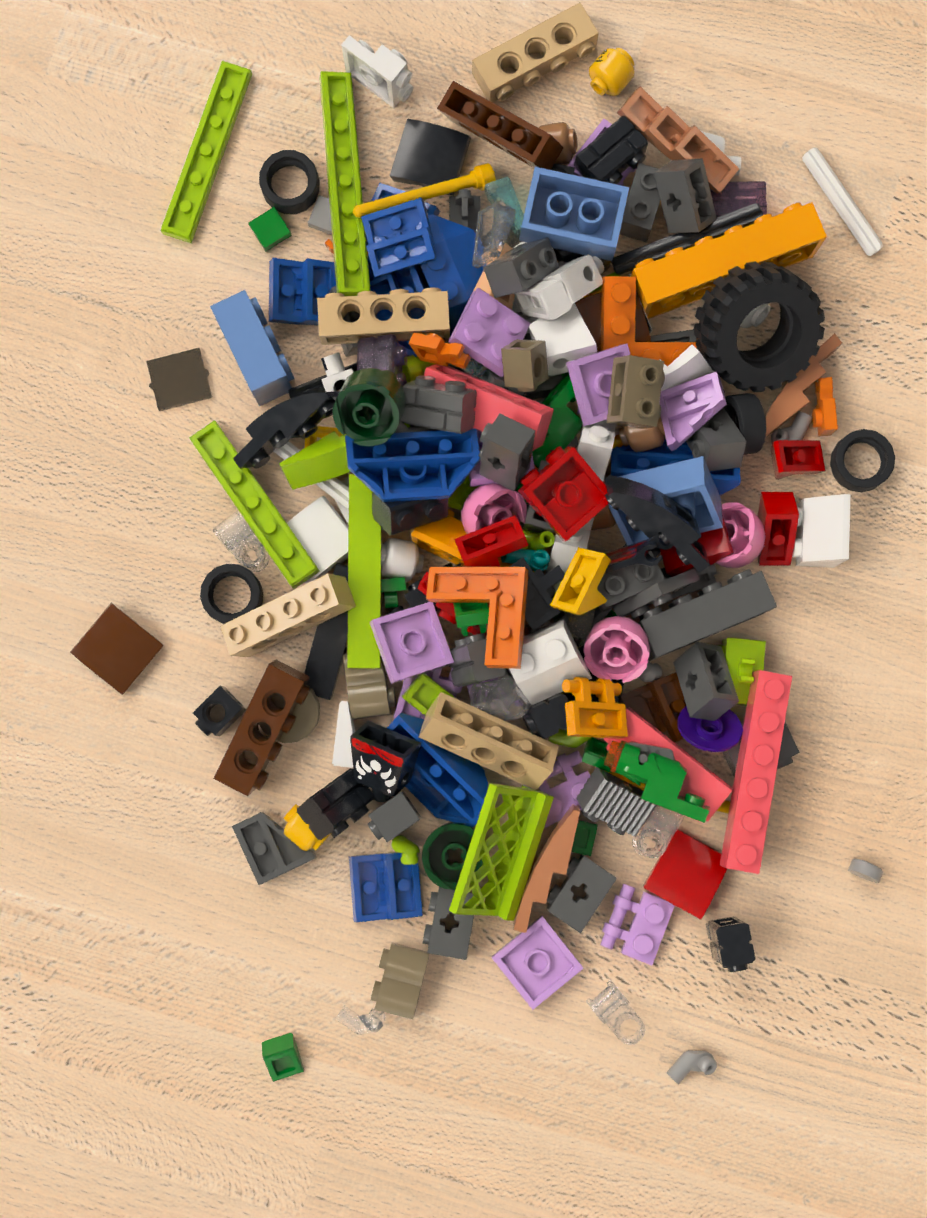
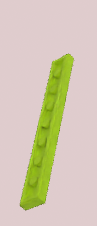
(344, 183)

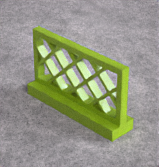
(512, 859)

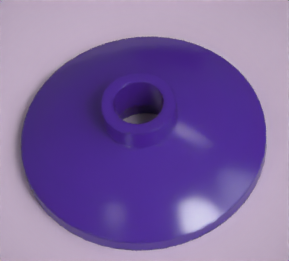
(711, 735)

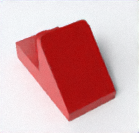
(796, 457)
(489, 543)

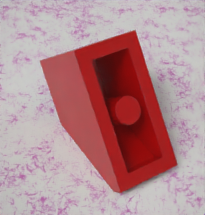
(780, 521)

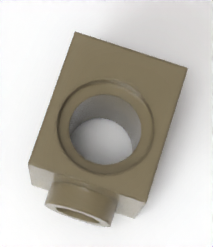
(525, 364)

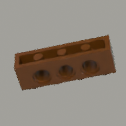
(500, 127)
(234, 768)

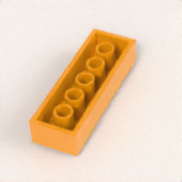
(688, 273)

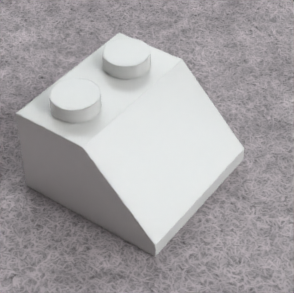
(823, 531)
(547, 661)

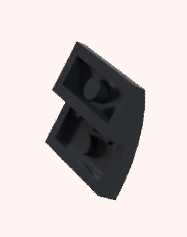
(429, 154)

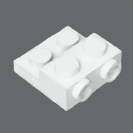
(380, 72)

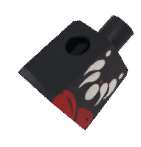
(383, 759)

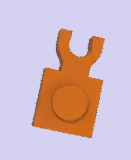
(434, 350)
(825, 413)

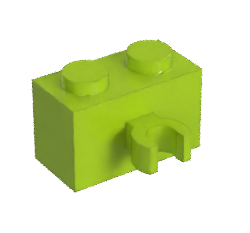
(743, 658)

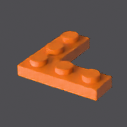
(618, 322)
(504, 590)

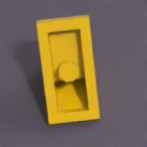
(579, 585)

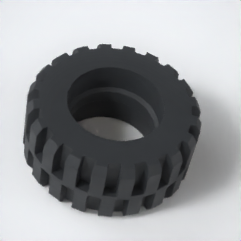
(787, 348)

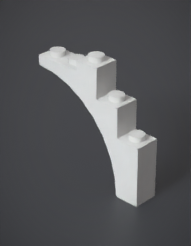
(595, 448)

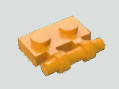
(591, 718)

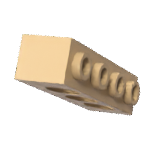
(569, 24)
(367, 303)
(288, 615)
(489, 741)

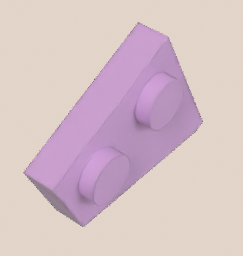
(689, 407)

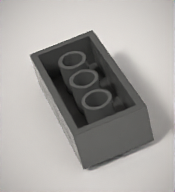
(708, 614)

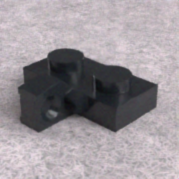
(539, 594)

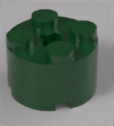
(369, 406)
(435, 853)

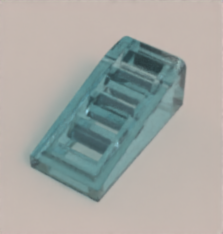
(504, 191)

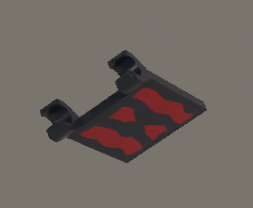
(636, 554)

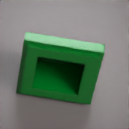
(282, 1057)

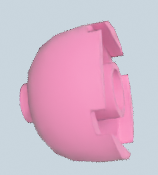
(490, 505)
(745, 535)
(617, 649)

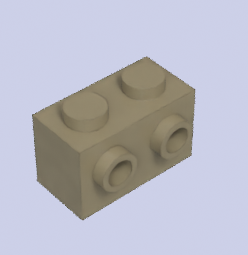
(635, 392)

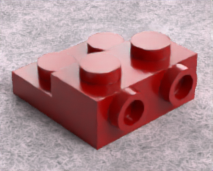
(564, 492)

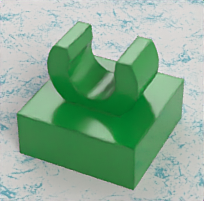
(390, 589)
(471, 614)

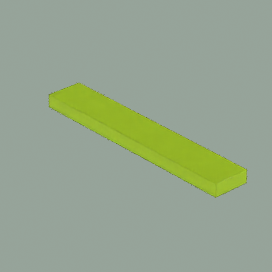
(206, 152)
(254, 505)
(363, 577)

